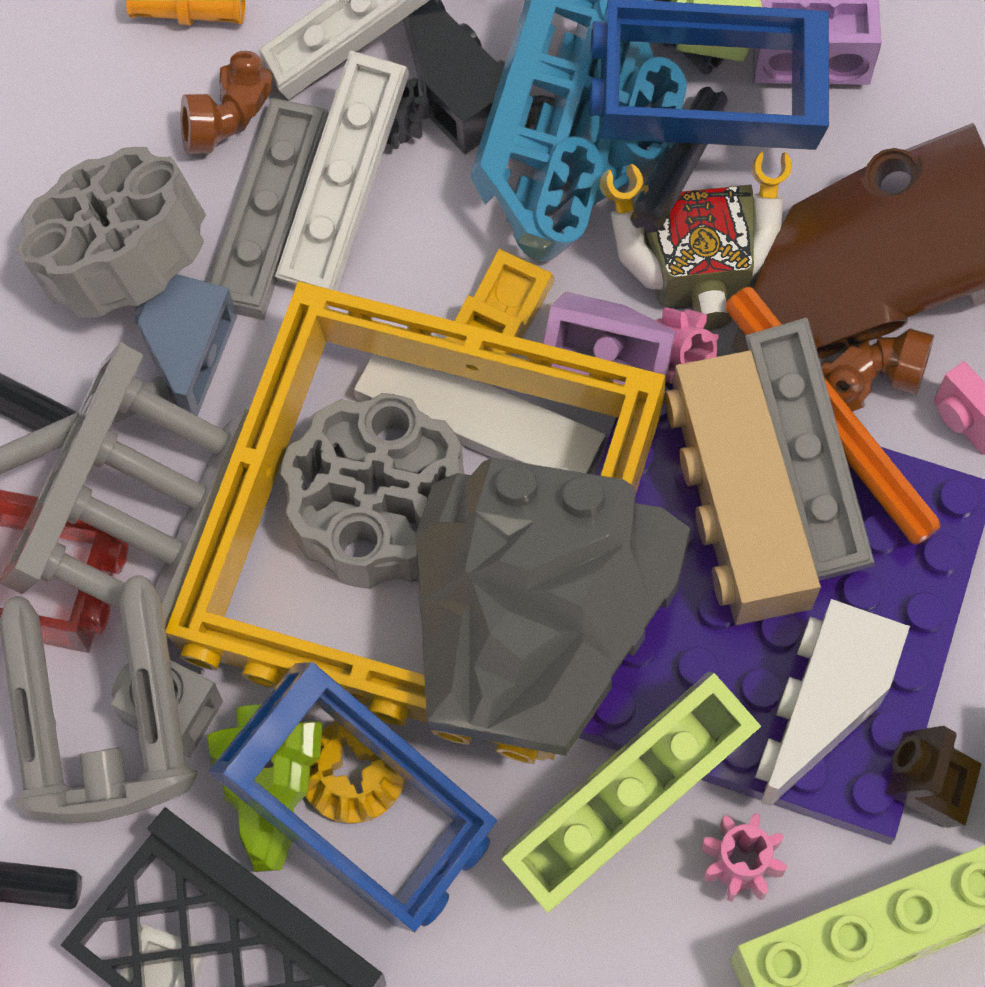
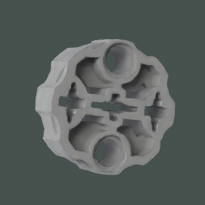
(112, 232)
(337, 503)

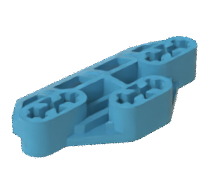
(564, 136)

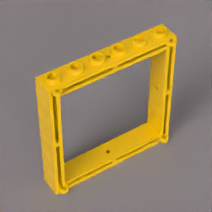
(266, 656)

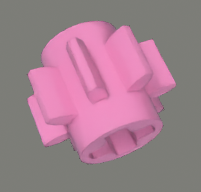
(690, 341)
(748, 839)

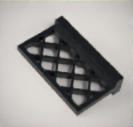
(237, 893)

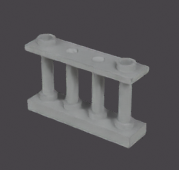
(68, 499)

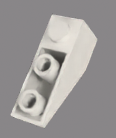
(843, 684)

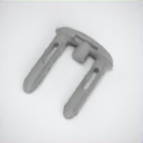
(156, 707)

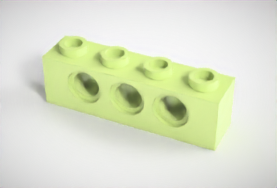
(629, 791)
(872, 930)

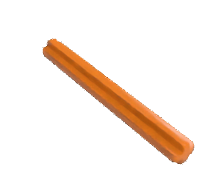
(861, 449)

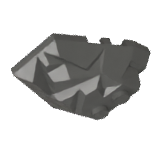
(536, 597)

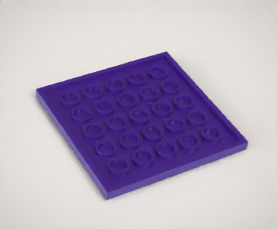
(754, 660)

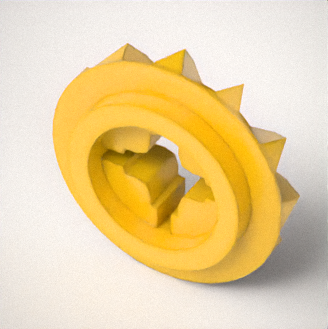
(335, 795)

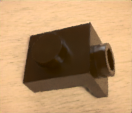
(934, 775)

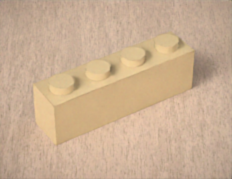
(742, 489)

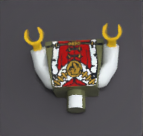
(707, 244)

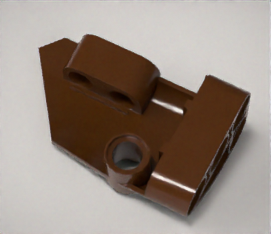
(873, 257)

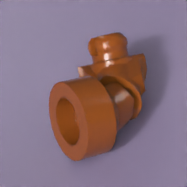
(242, 94)
(898, 357)

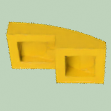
(506, 297)

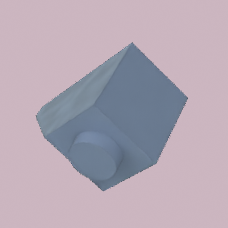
(187, 335)

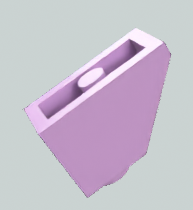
(608, 333)

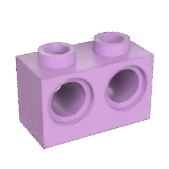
(852, 42)

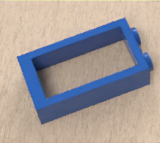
(714, 25)
(457, 848)

